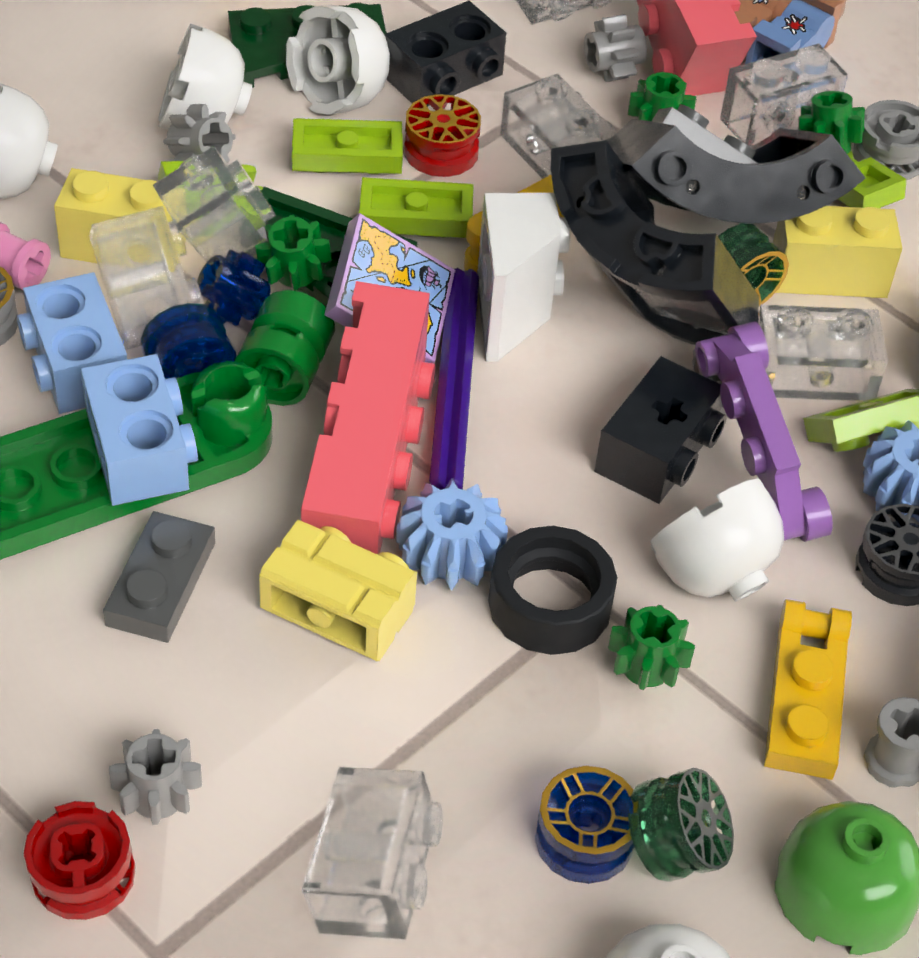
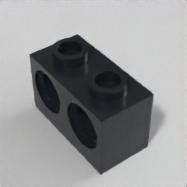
(445, 53)

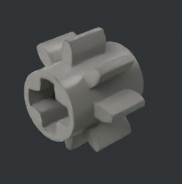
(615, 48)
(199, 132)
(155, 776)

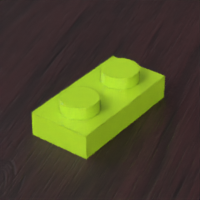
(347, 146)
(418, 206)
(850, 425)

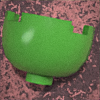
(850, 877)

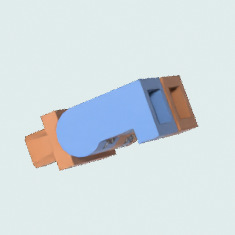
(789, 24)

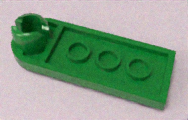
(55, 477)

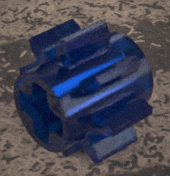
(234, 286)

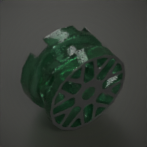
(678, 827)

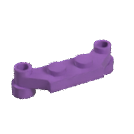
(767, 446)

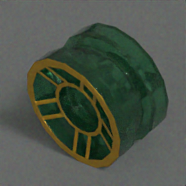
(757, 258)

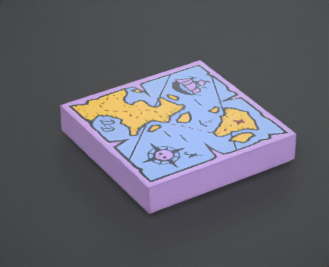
(385, 259)

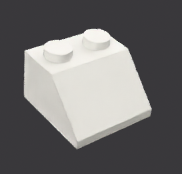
(518, 267)

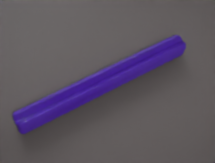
(455, 381)

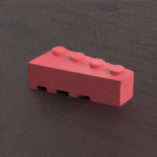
(696, 40)
(372, 417)

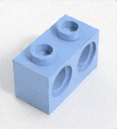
(70, 332)
(138, 429)

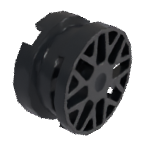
(891, 556)

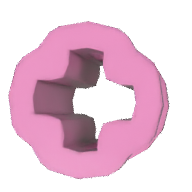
(23, 259)

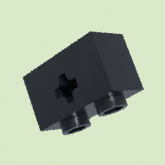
(661, 430)

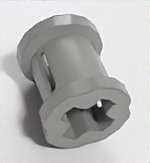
(894, 751)

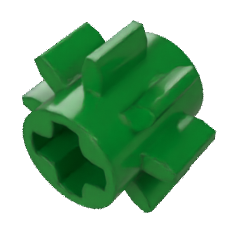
(658, 92)
(833, 114)
(293, 252)
(651, 646)

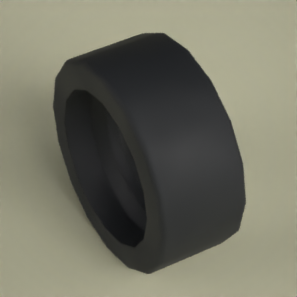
(561, 551)

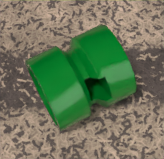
(287, 344)

